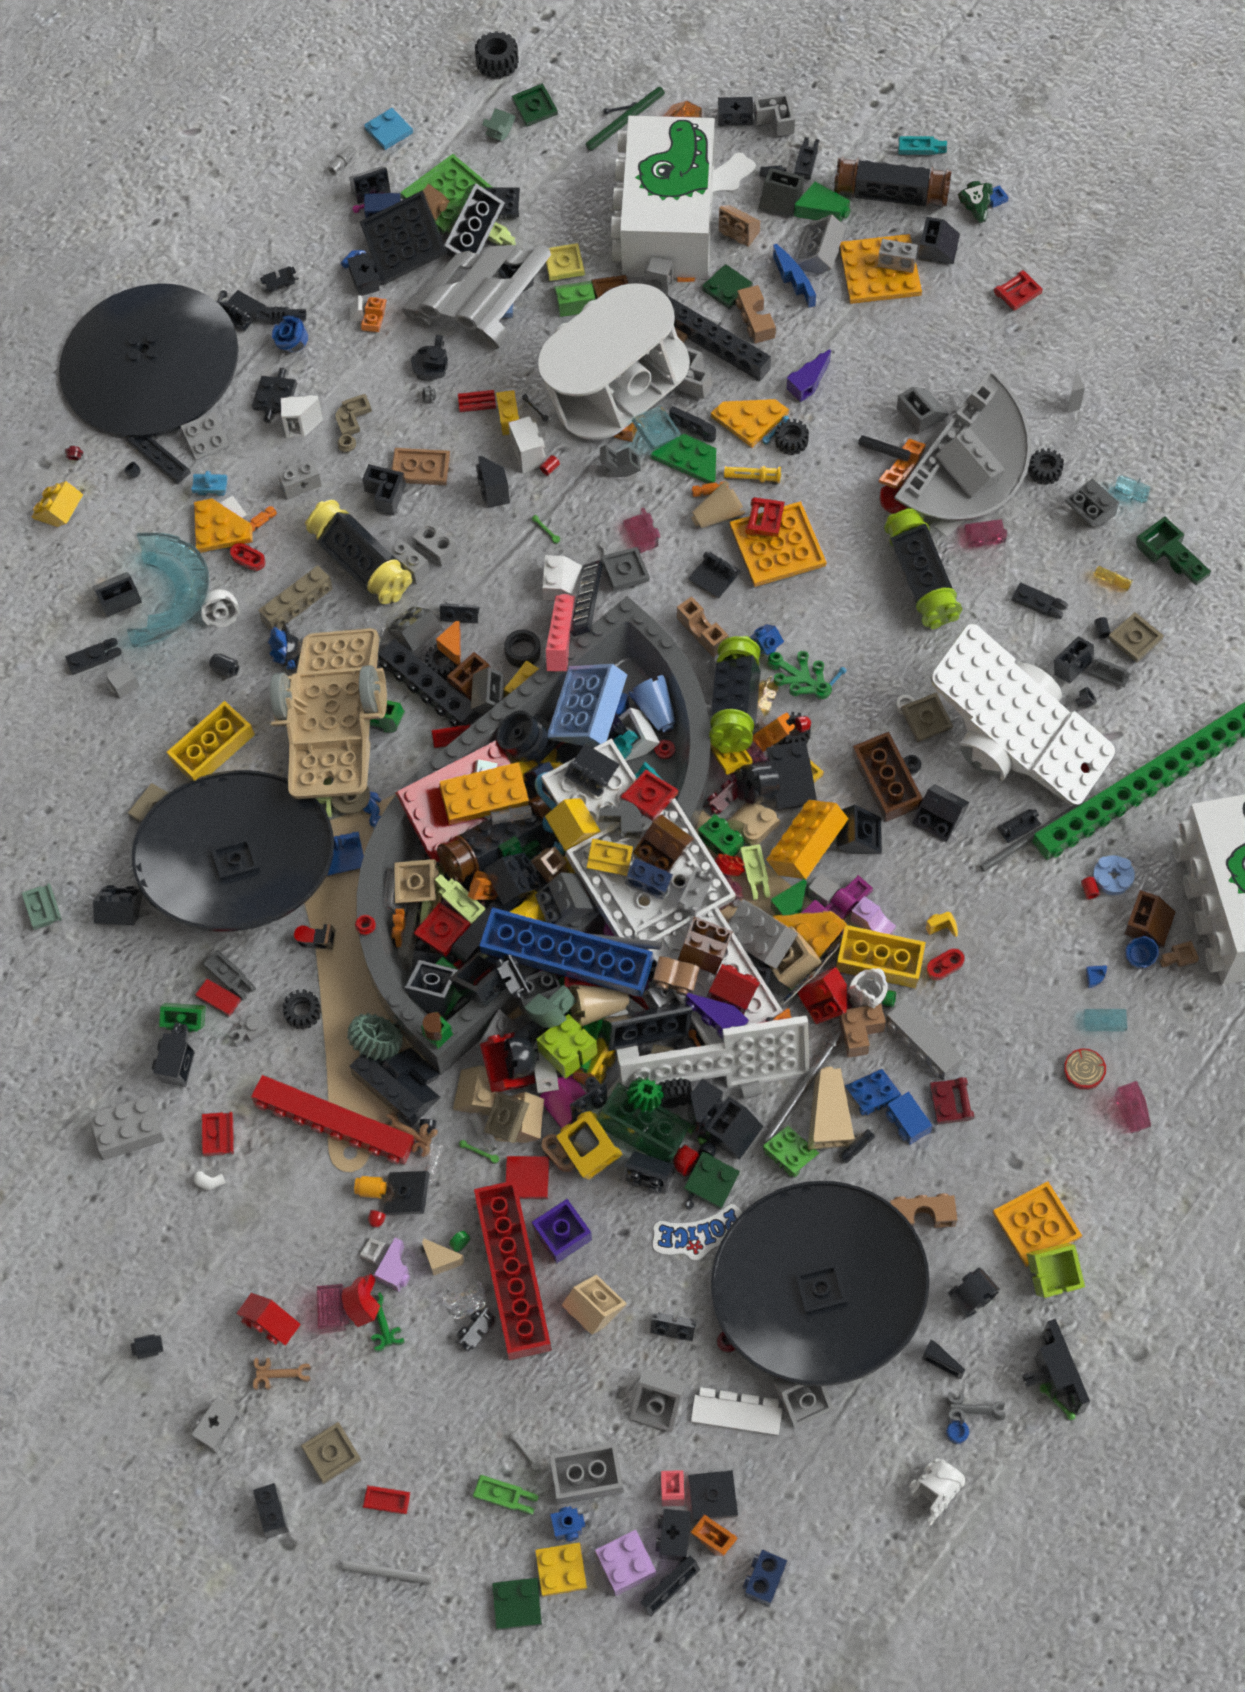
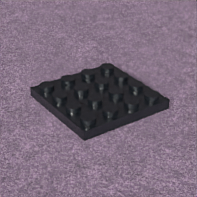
(403, 237)

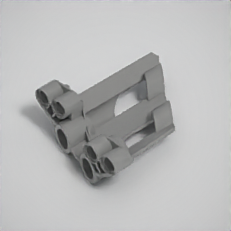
(478, 299)

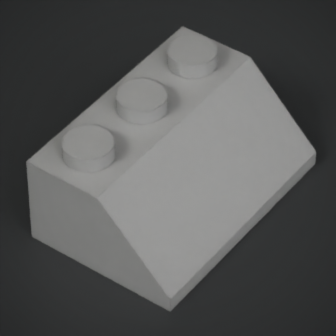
(820, 245)
(970, 463)

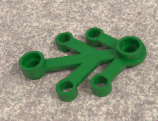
(819, 688)

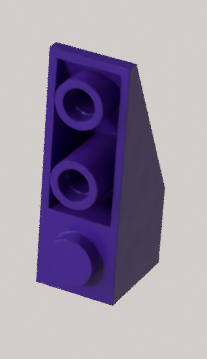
(806, 379)
(716, 1013)

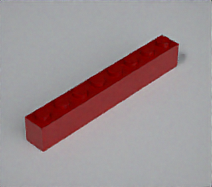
(333, 1120)

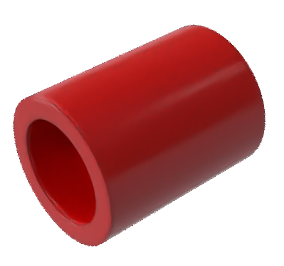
(549, 465)
(1090, 888)

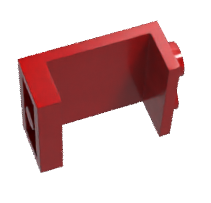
(496, 1068)

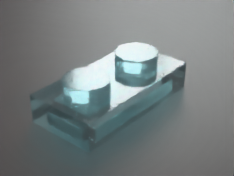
(1105, 1020)

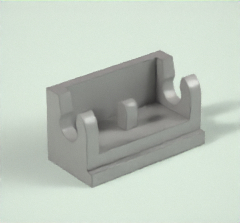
(695, 892)

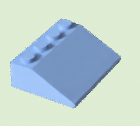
(587, 704)

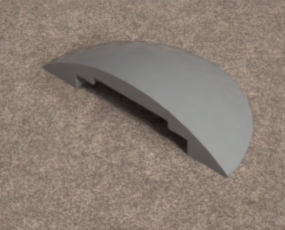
(1002, 427)

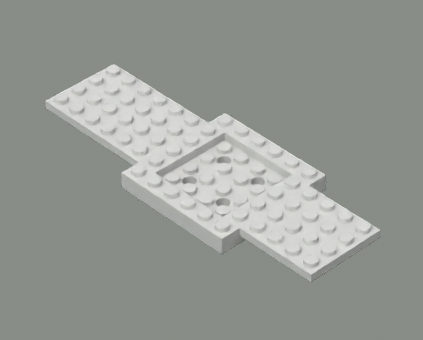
(660, 918)

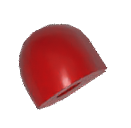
(685, 1159)

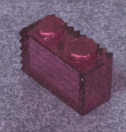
(330, 1309)

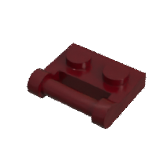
(944, 1101)

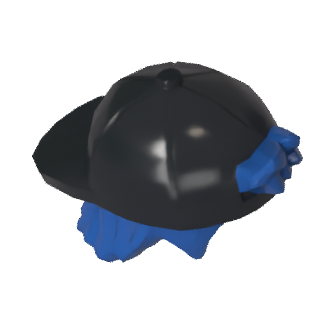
(284, 647)

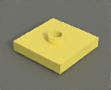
(564, 262)

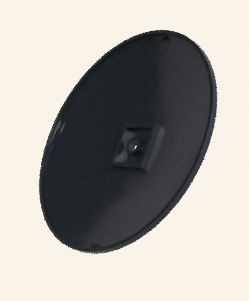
(154, 391)
(249, 815)
(813, 1238)

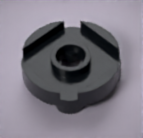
(426, 372)

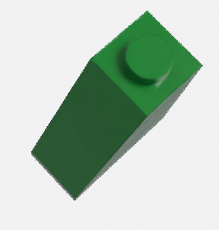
(820, 203)

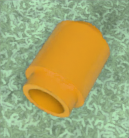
(370, 1187)

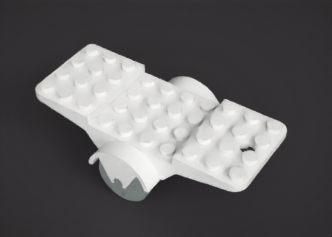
(1018, 718)

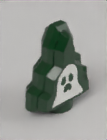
(976, 199)

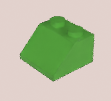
(573, 297)

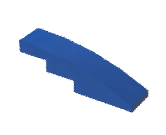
(791, 272)

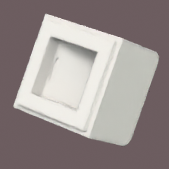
(357, 310)
(374, 1251)

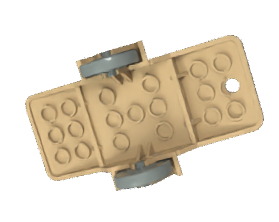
(330, 712)

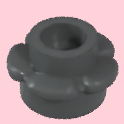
(428, 394)

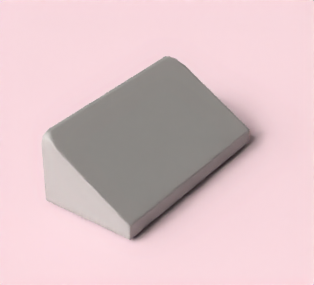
(1076, 394)

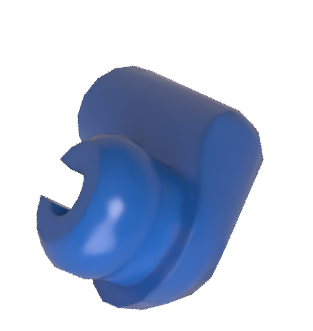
(353, 253)

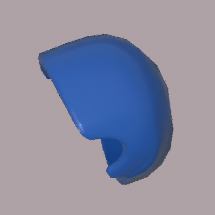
(1141, 952)

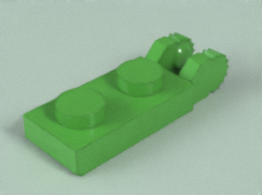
(503, 1494)

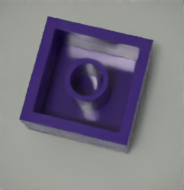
(561, 1231)

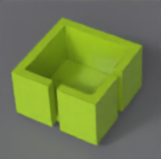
(563, 1042)
(1055, 1268)

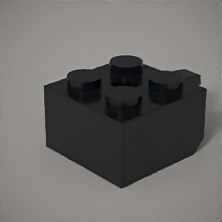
(174, 1057)

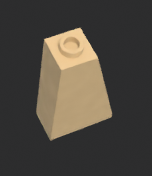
(830, 1112)

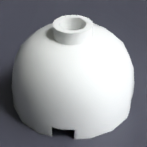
(220, 608)

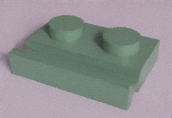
(41, 906)

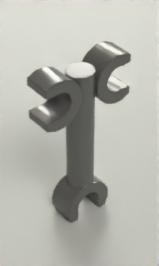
(959, 1409)

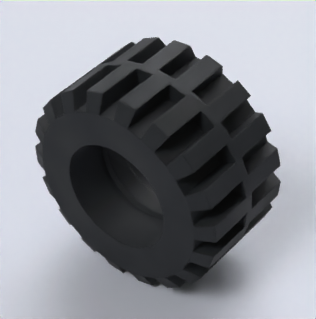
(496, 54)

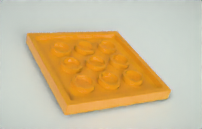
(872, 283)
(783, 556)

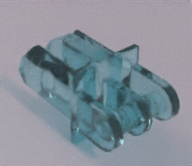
(1132, 489)

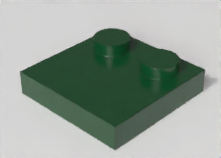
(534, 105)
(725, 285)
(711, 1180)
(517, 1604)

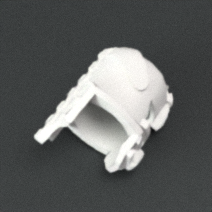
(868, 991)
(938, 1486)

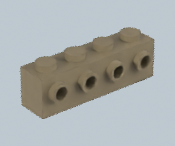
(295, 599)

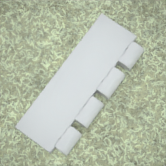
(737, 1415)

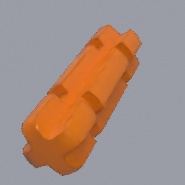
(706, 489)
(262, 518)

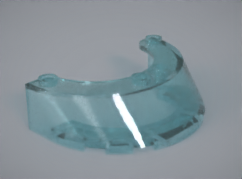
(191, 583)

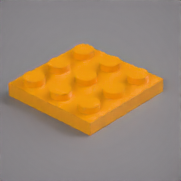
(1036, 1221)

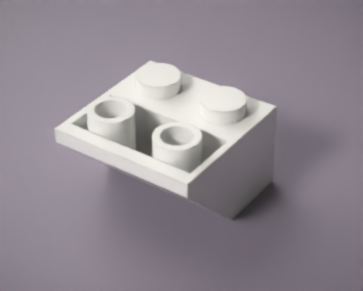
(300, 415)

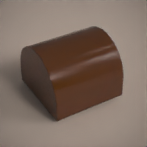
(432, 1026)

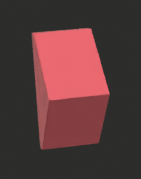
(672, 1488)

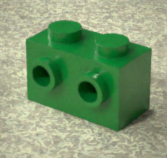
(720, 837)
(186, 1014)

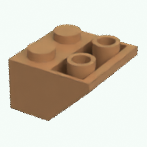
(738, 225)

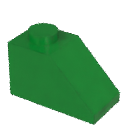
(790, 900)

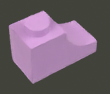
(870, 917)
(391, 1270)

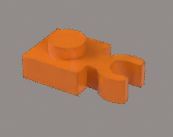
(399, 922)

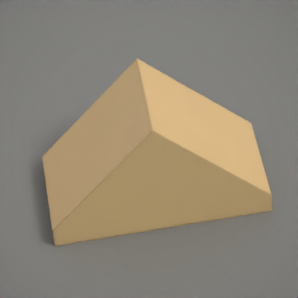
(441, 1258)

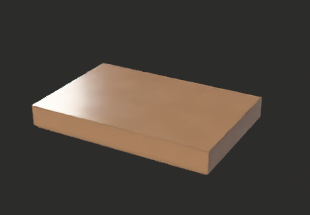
(422, 465)

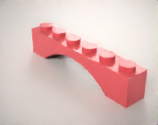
(559, 633)

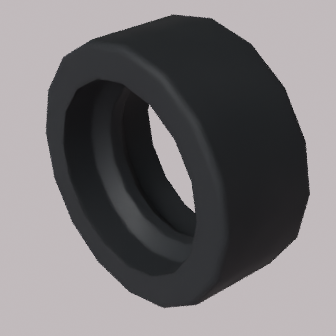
(522, 635)

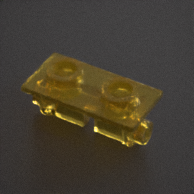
(766, 690)

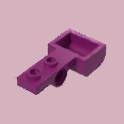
(843, 901)

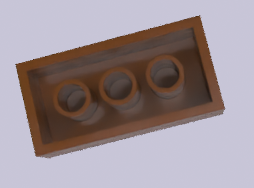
(887, 776)

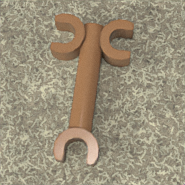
(423, 1138)
(264, 1372)

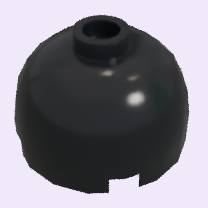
(520, 1057)

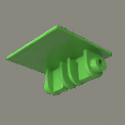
(790, 1151)

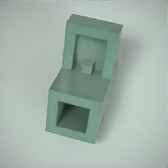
(499, 125)
(550, 1011)

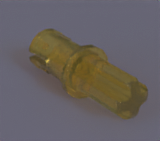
(1113, 578)

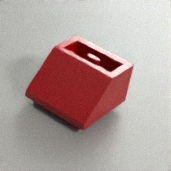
(733, 988)
(825, 995)

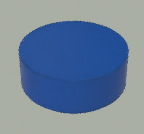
(957, 1432)

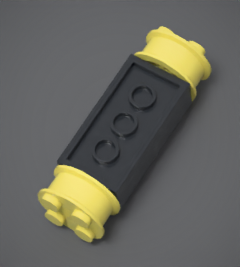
(358, 552)

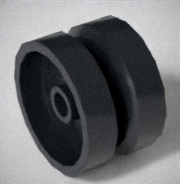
(522, 736)

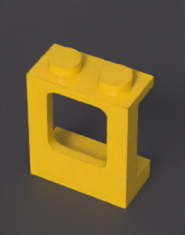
(596, 1159)

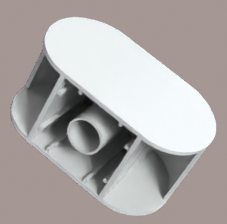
(613, 361)

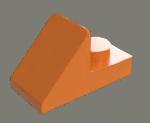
(481, 887)

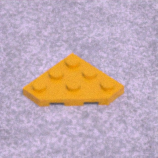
(750, 418)
(218, 526)
(816, 928)

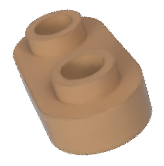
(558, 1154)

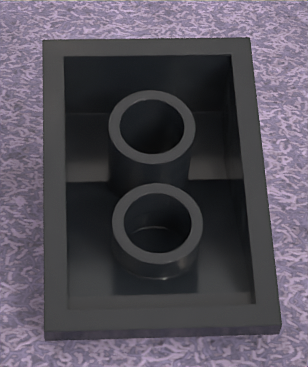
(794, 773)

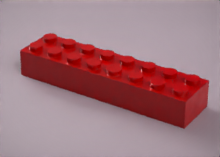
(512, 1270)

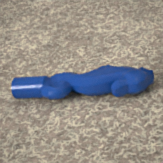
(373, 809)

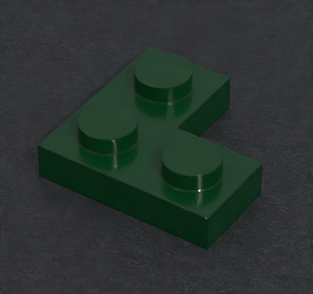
(513, 847)

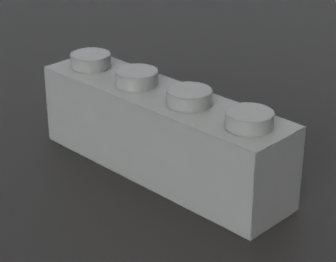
(924, 1040)

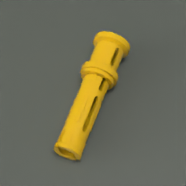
(729, 472)

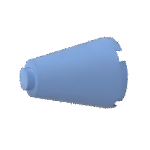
(655, 703)

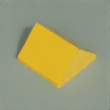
(572, 823)

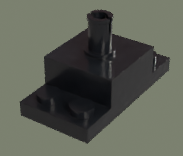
(1058, 1370)

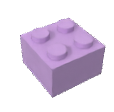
(625, 1563)

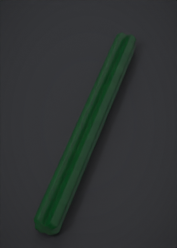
(621, 121)

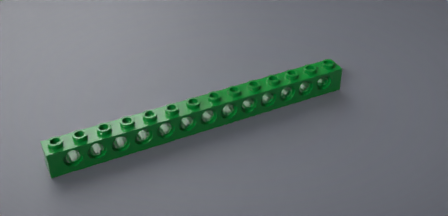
(1050, 847)

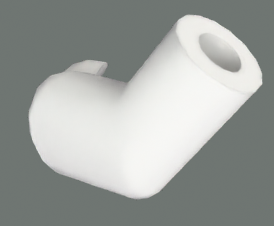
(207, 1182)

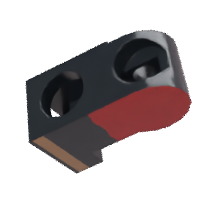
(315, 938)

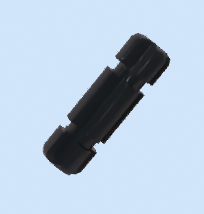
(857, 1146)

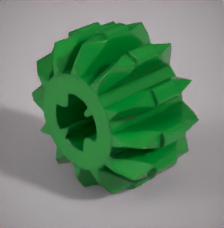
(644, 1094)

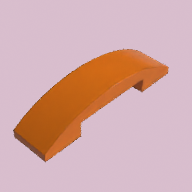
(902, 469)

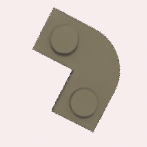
(349, 411)

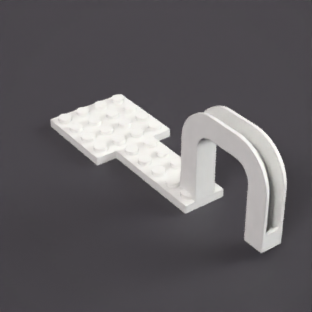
(748, 1054)

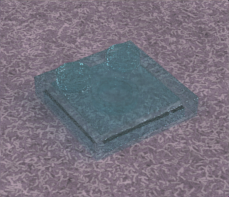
(656, 427)

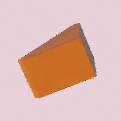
(450, 642)
(713, 1536)

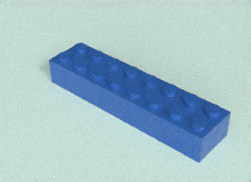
(567, 952)

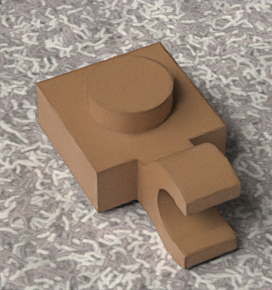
(1182, 954)

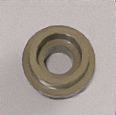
(344, 439)

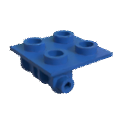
(347, 853)
(873, 1091)

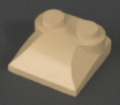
(754, 822)
(415, 881)

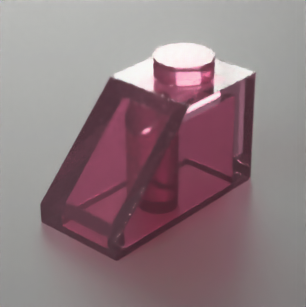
(1133, 1106)

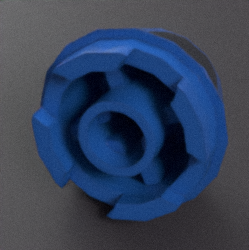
(290, 334)

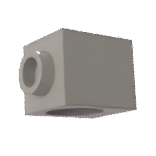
(822, 889)

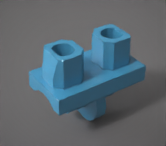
(209, 483)

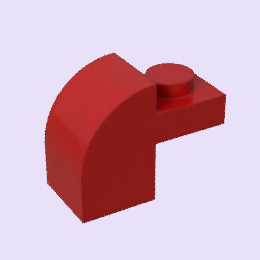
(358, 1301)

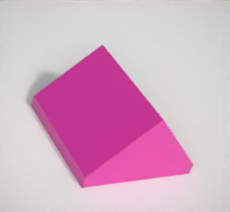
(558, 1101)

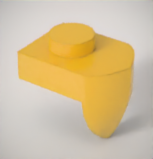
(939, 922)

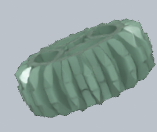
(374, 1036)

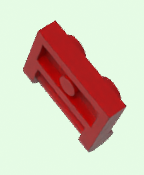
(1021, 294)
(771, 517)

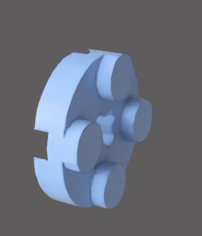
(1116, 864)

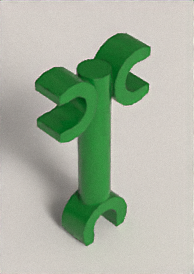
(387, 1337)

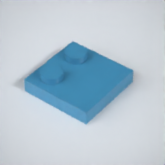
(388, 128)

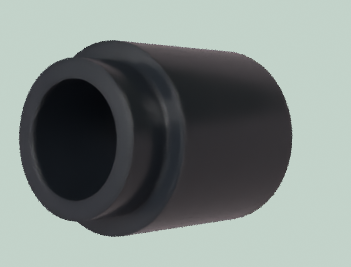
(224, 665)
(147, 1346)

